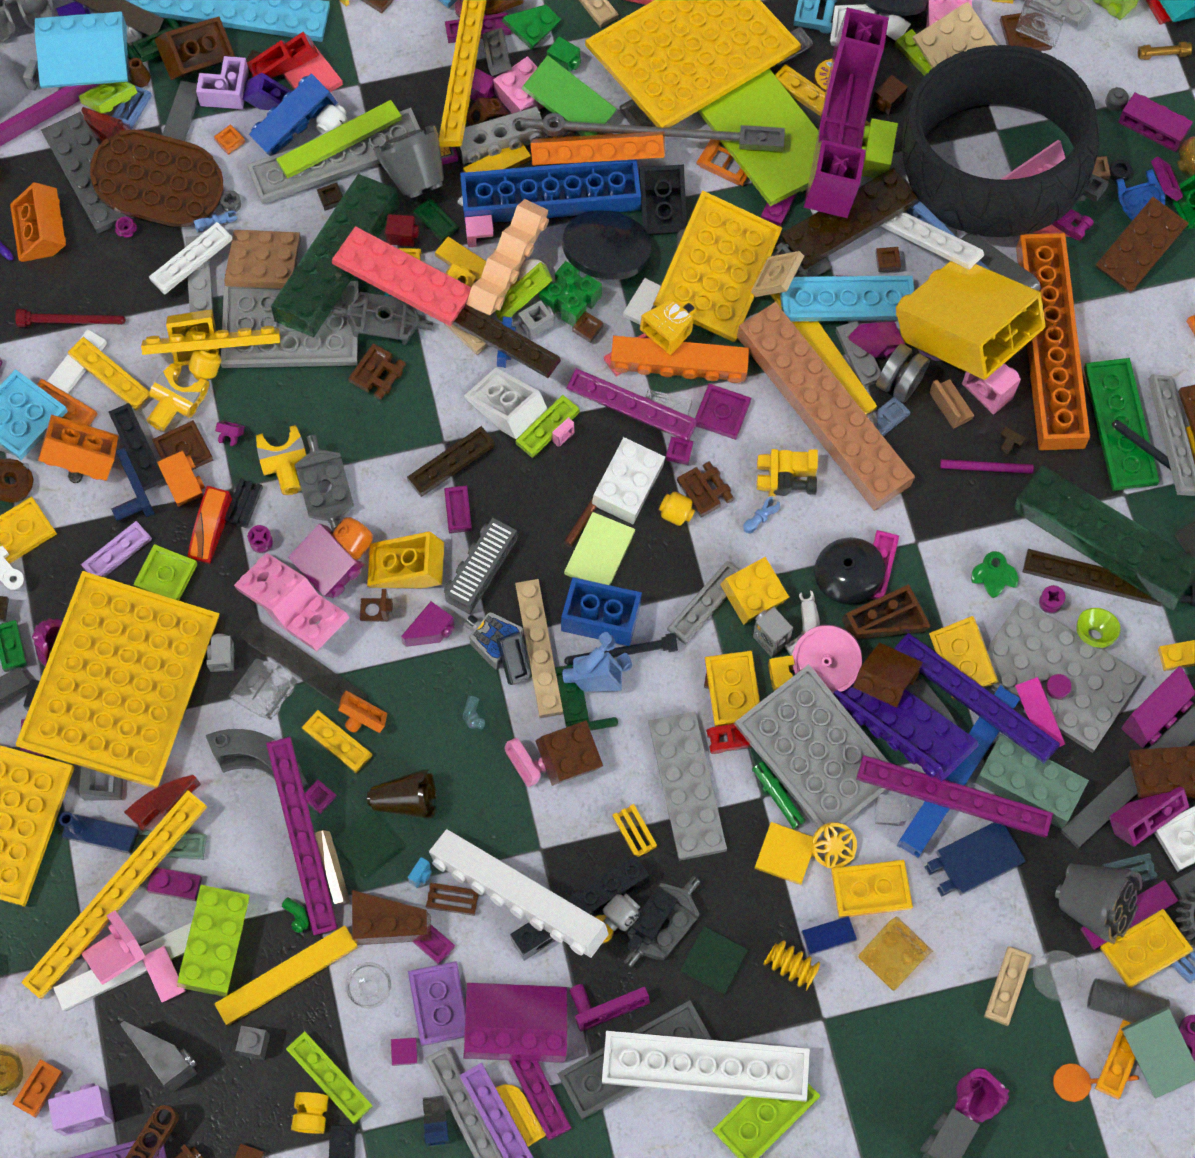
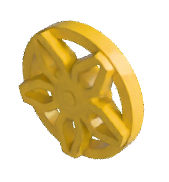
(834, 845)

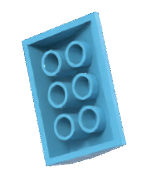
(81, 49)

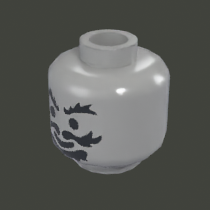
(621, 912)

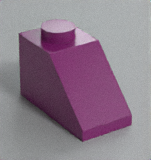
(877, 338)
(429, 627)

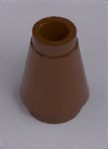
(138, 73)

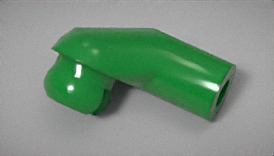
(301, 920)

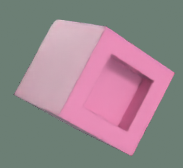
(478, 228)

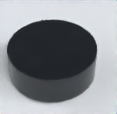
(1120, 169)

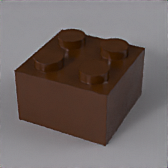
(569, 753)

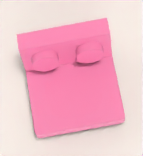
(114, 952)

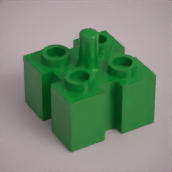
(571, 293)

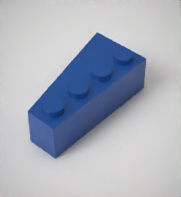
(291, 115)

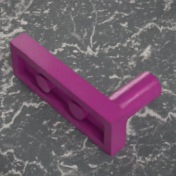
(590, 1017)

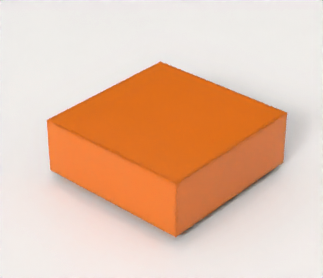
(229, 139)

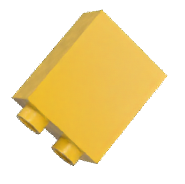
(970, 317)

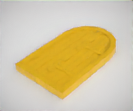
(521, 1113)

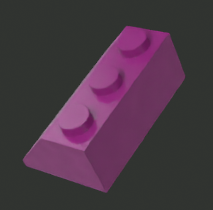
(1160, 709)

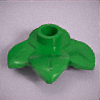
(994, 577)

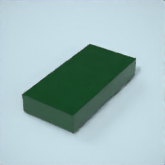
(436, 220)

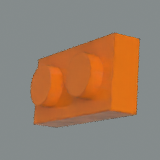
(38, 1088)

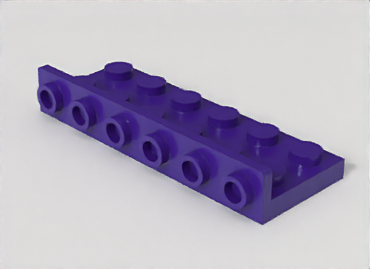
(912, 729)

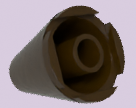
(405, 795)

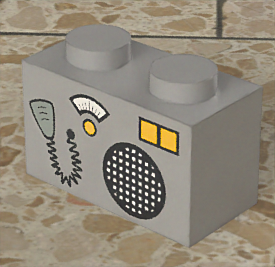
(772, 631)

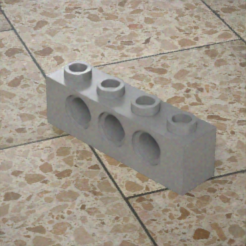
(490, 131)

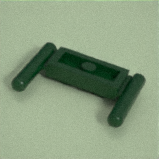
(146, 48)
(575, 706)

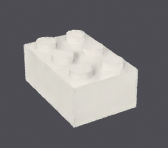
(628, 480)

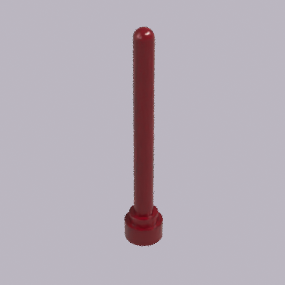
(26, 318)

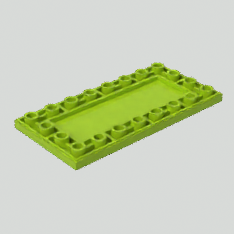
(767, 104)

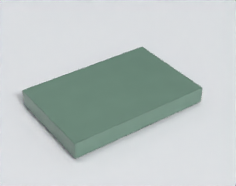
(1160, 1052)

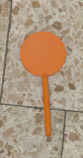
(1074, 1083)

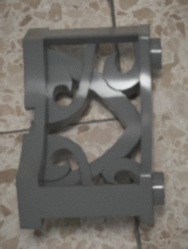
(243, 750)

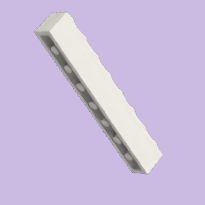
(519, 894)

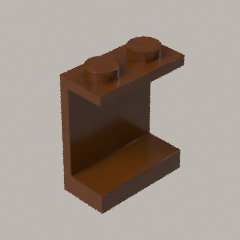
(887, 674)

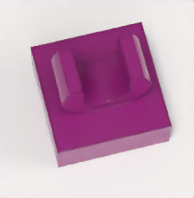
(229, 429)

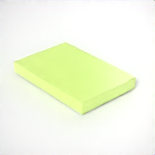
(599, 550)

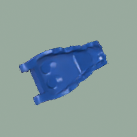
(1136, 197)

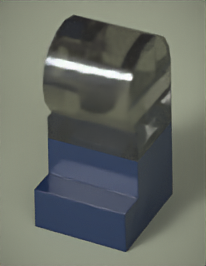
(435, 1121)

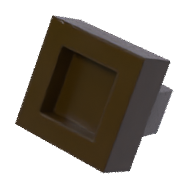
(1011, 439)

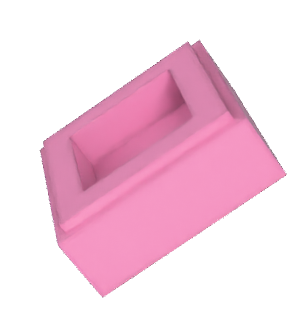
(563, 432)

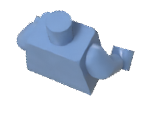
(599, 669)

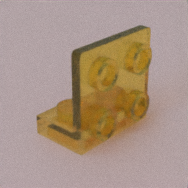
(894, 953)

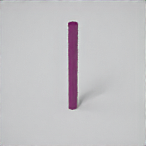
(986, 466)

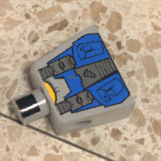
(485, 634)

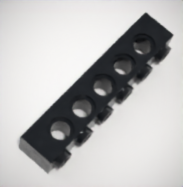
(591, 899)

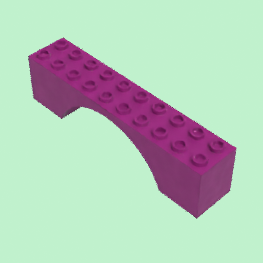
(850, 83)

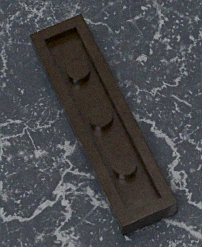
(451, 461)

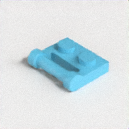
(807, 15)

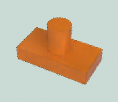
(361, 713)

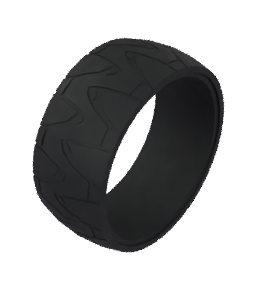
(1006, 77)

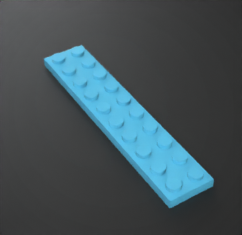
(263, 16)

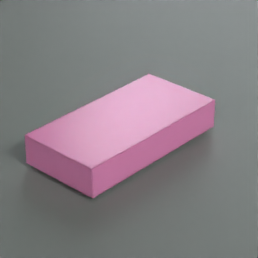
(163, 974)

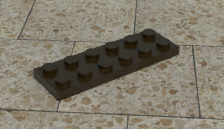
(873, 206)

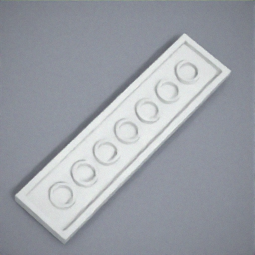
(706, 1066)

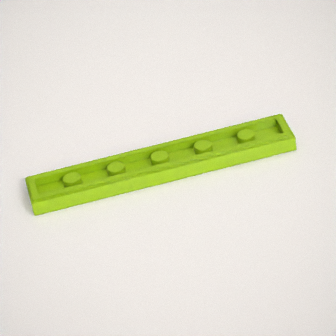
(339, 139)

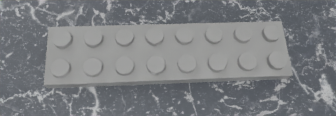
(273, 184)

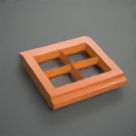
(720, 162)

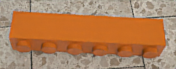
(598, 148)
(688, 360)

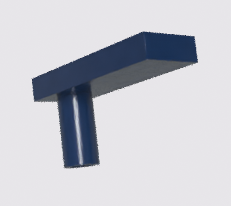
(141, 501)
(98, 832)

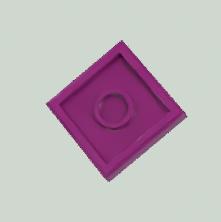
(722, 411)

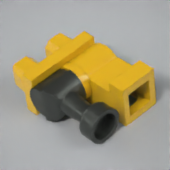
(783, 467)

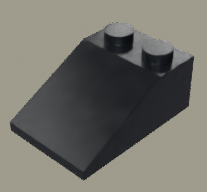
(663, 198)

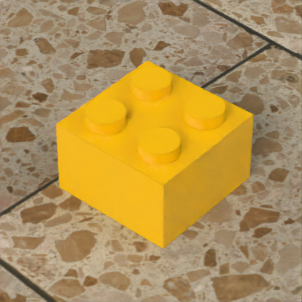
(754, 590)

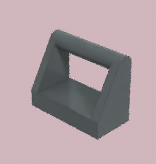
(87, 787)

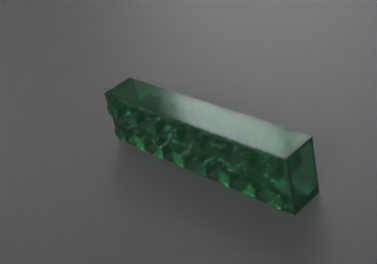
(316, 281)
(1107, 537)

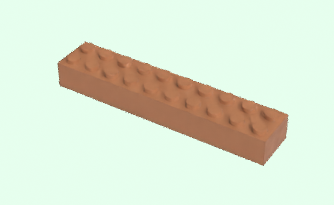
(825, 406)

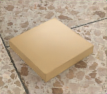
(777, 274)

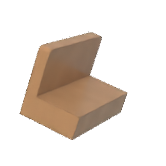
(951, 403)

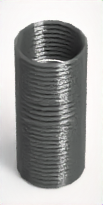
(1134, 1005)

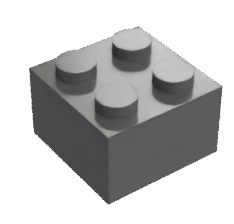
(952, 1136)

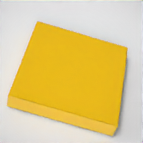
(785, 853)

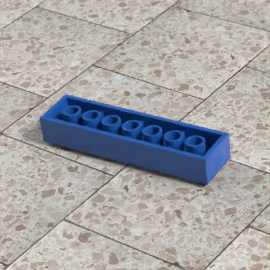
(558, 188)

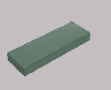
(188, 847)

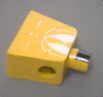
(668, 324)

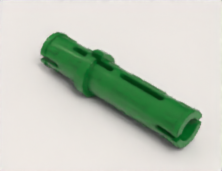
(773, 787)

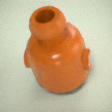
(353, 536)

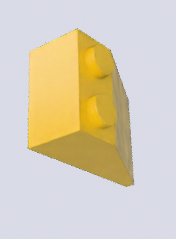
(406, 562)

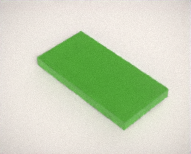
(567, 95)

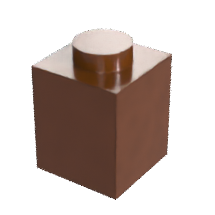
(889, 95)

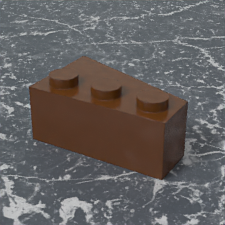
(387, 921)

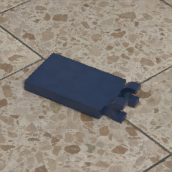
(976, 859)

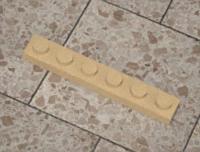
(539, 648)

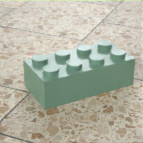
(1026, 780)

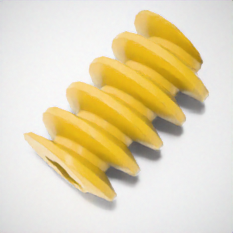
(792, 963)

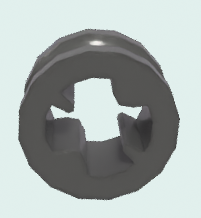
(230, 194)

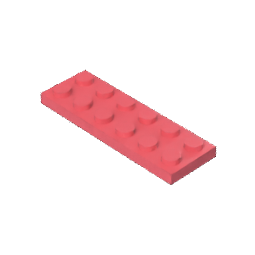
(402, 276)

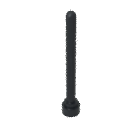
(1142, 443)
(666, 643)

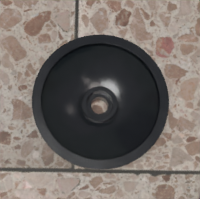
(897, 7)
(853, 582)

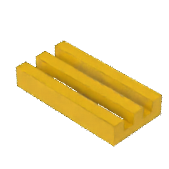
(625, 813)

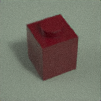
(401, 230)

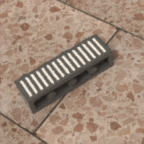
(480, 566)

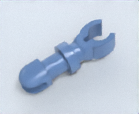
(205, 223)
(761, 515)

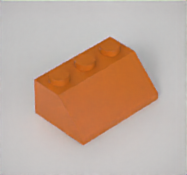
(37, 223)
(78, 448)

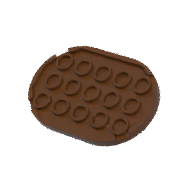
(156, 178)

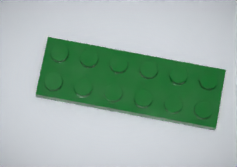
(1117, 398)

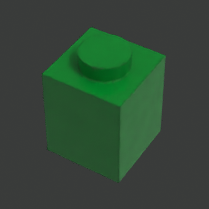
(565, 54)

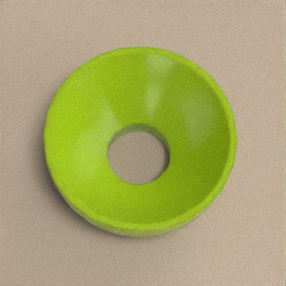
(1101, 621)

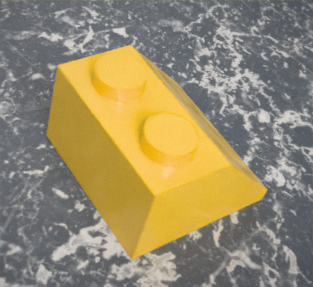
(186, 325)

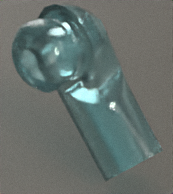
(471, 716)

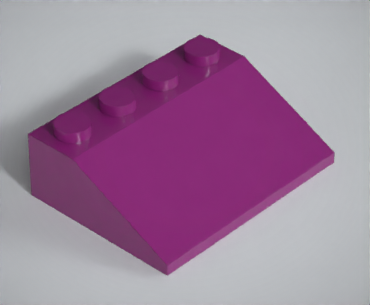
(515, 1022)

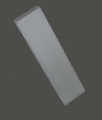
(702, 605)

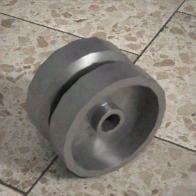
(902, 372)

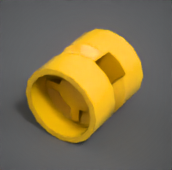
(309, 1113)

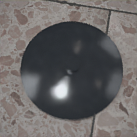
(606, 245)

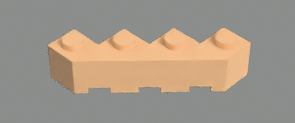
(504, 264)

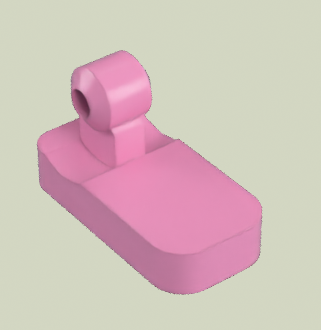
(528, 770)

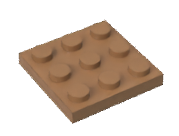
(262, 258)

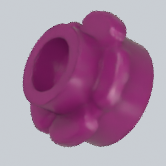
(124, 222)

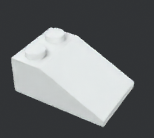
(507, 402)

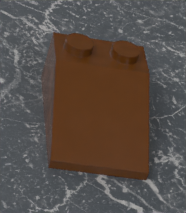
(194, 47)

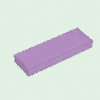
(117, 550)

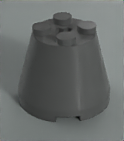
(413, 161)
(1100, 898)

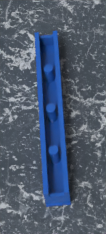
(931, 815)

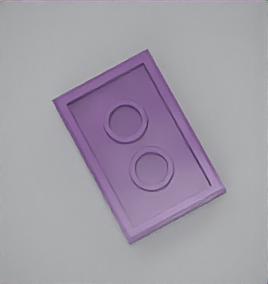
(438, 1003)

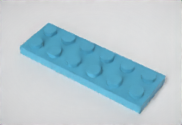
(845, 298)

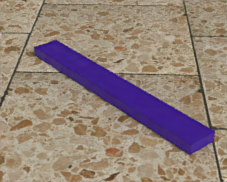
(979, 700)

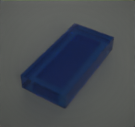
(829, 935)

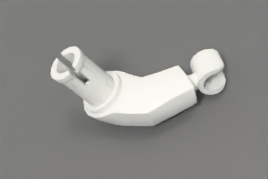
(809, 619)

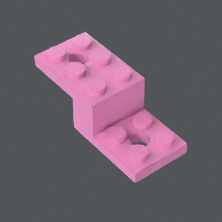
(291, 601)

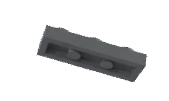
(496, 51)

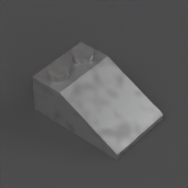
(169, 1063)

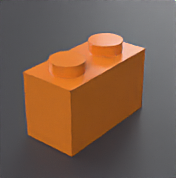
(180, 478)

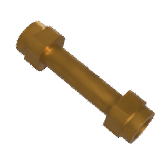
(1182, 49)

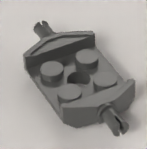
(365, 319)
(319, 467)
(680, 920)

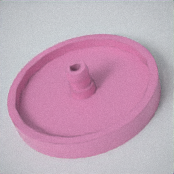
(831, 654)

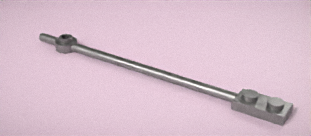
(749, 136)

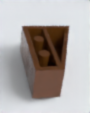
(887, 616)

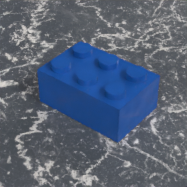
(600, 608)

